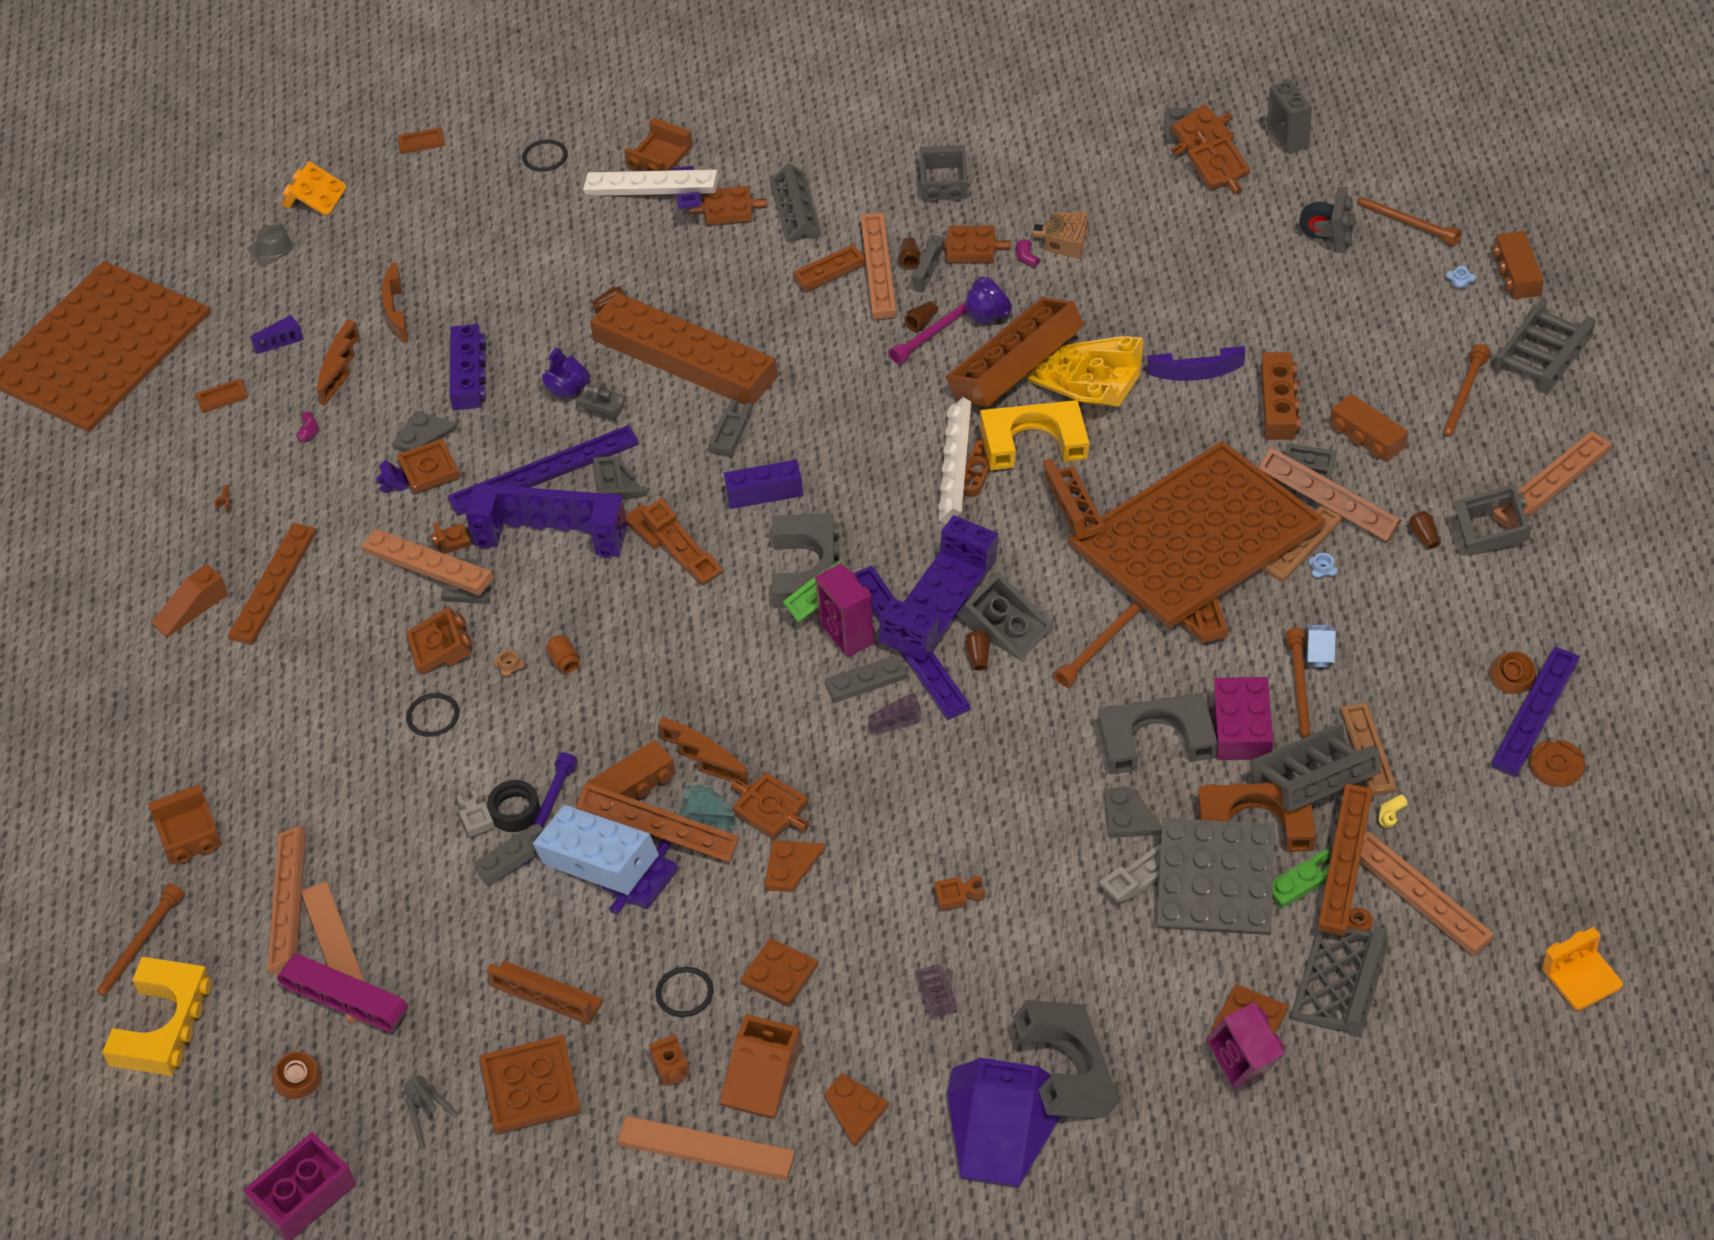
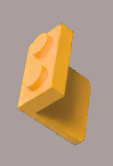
(314, 188)
(1580, 970)

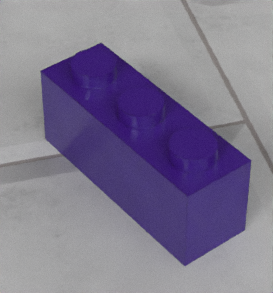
(763, 484)

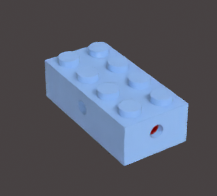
(596, 849)

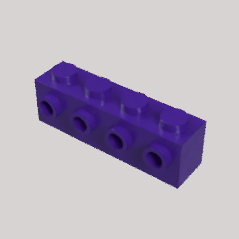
(466, 367)

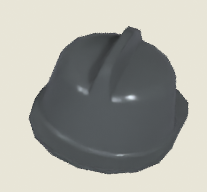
(270, 244)

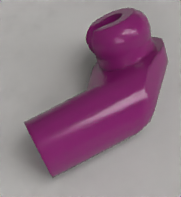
(1024, 255)
(309, 428)

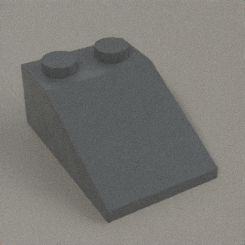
(1005, 617)

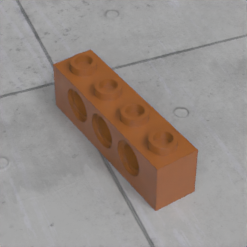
(1279, 396)

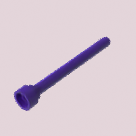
(564, 765)

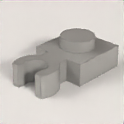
(475, 815)

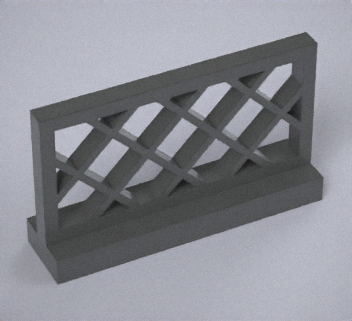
(1363, 988)

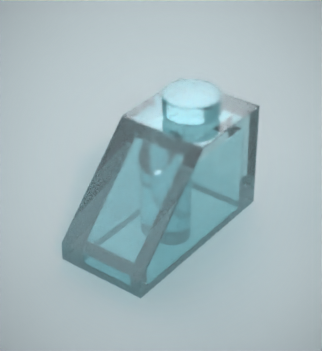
(707, 807)

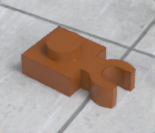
(953, 893)

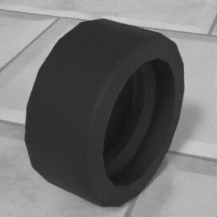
(519, 821)

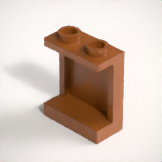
(661, 148)
(185, 824)

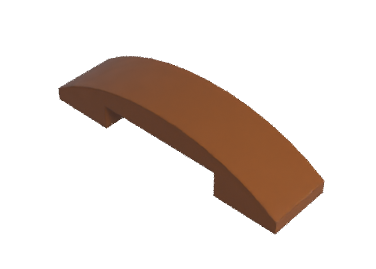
(390, 287)
(678, 542)

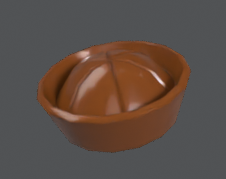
(1513, 672)
(296, 1075)

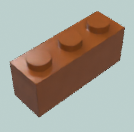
(1517, 265)
(1368, 428)
(638, 772)

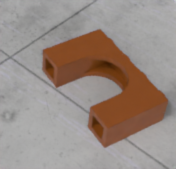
(1224, 801)

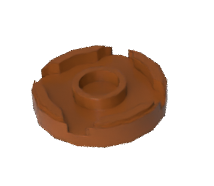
(1551, 769)

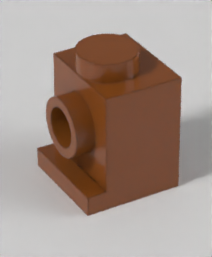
(669, 1060)

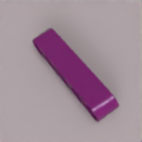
(342, 992)

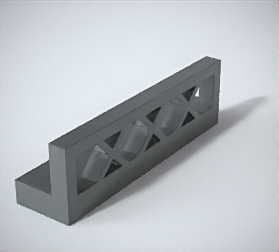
(798, 198)

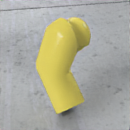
(1388, 810)

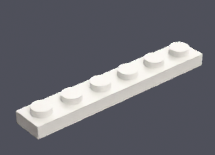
(651, 182)
(954, 460)

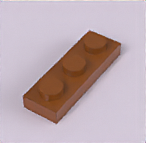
(829, 268)

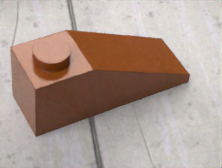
(190, 600)

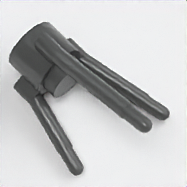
(421, 1093)

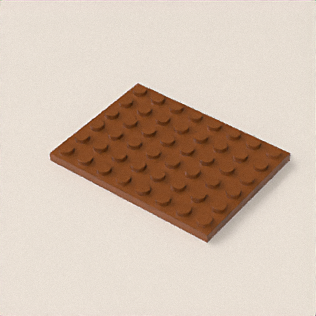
(98, 345)
(1197, 533)

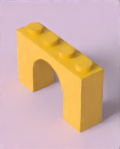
(1059, 419)
(163, 1048)

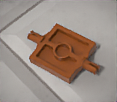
(1199, 119)
(1218, 162)
(729, 205)
(973, 244)
(770, 805)

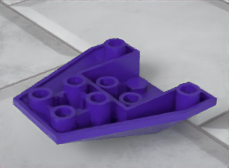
(998, 1119)

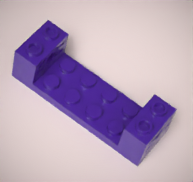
(547, 508)
(947, 584)

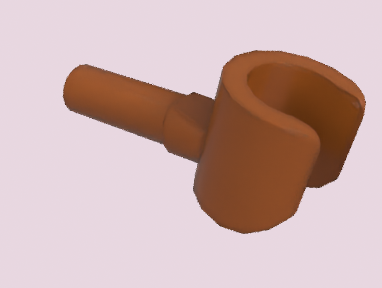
(223, 500)

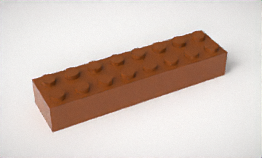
(684, 349)

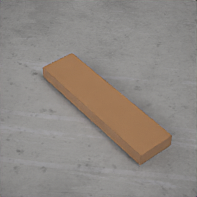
(1288, 562)
(1362, 735)

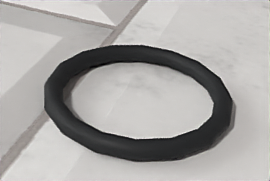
(544, 169)
(441, 731)
(686, 1013)

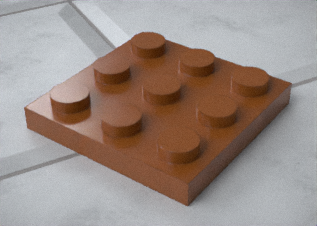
(529, 1084)

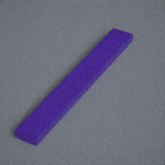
(554, 465)
(931, 672)

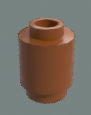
(563, 654)

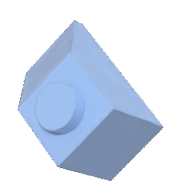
(1320, 644)

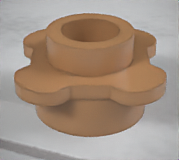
(506, 657)

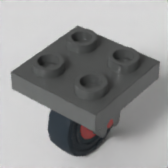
(1330, 220)

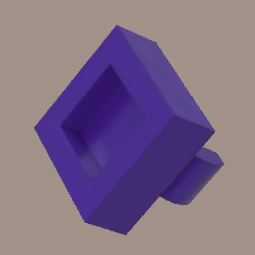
(391, 478)

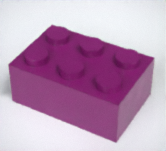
(845, 609)
(1242, 717)
(1245, 1045)
(299, 1187)

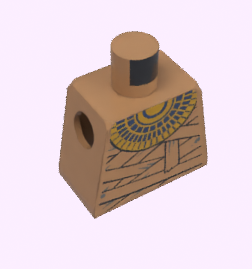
(1064, 233)

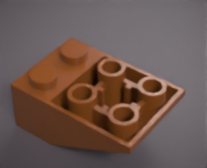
(761, 1065)

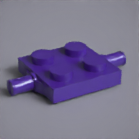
(650, 883)

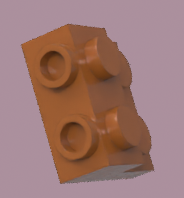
(439, 640)

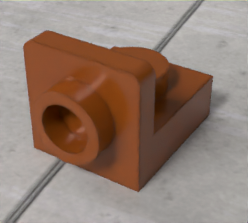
(450, 538)

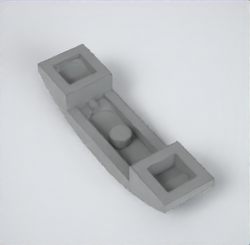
(1136, 878)

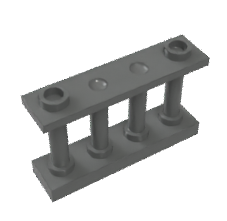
(1557, 362)
(1320, 782)

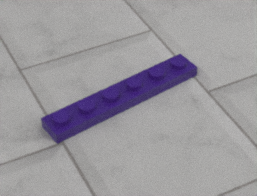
(1535, 711)

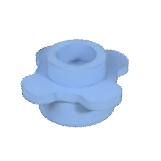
(1460, 277)
(1320, 560)

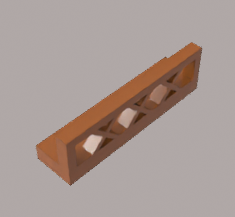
(1070, 504)
(544, 991)

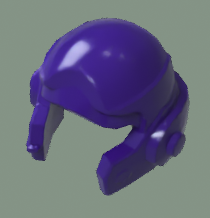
(987, 301)
(565, 375)

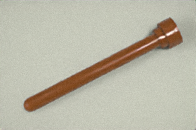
(1447, 234)
(1478, 356)
(1296, 641)
(1069, 672)
(171, 896)

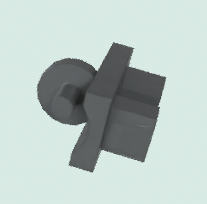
(602, 400)

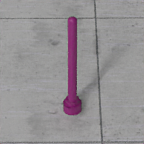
(901, 352)

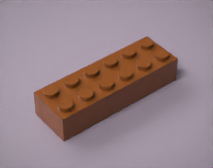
(1015, 351)

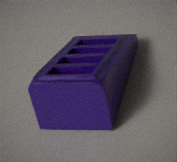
(283, 333)

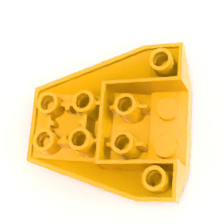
(1092, 370)

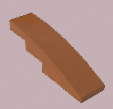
(335, 365)
(709, 755)

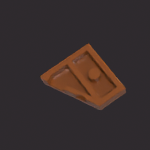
(1206, 623)
(789, 863)
(854, 1107)

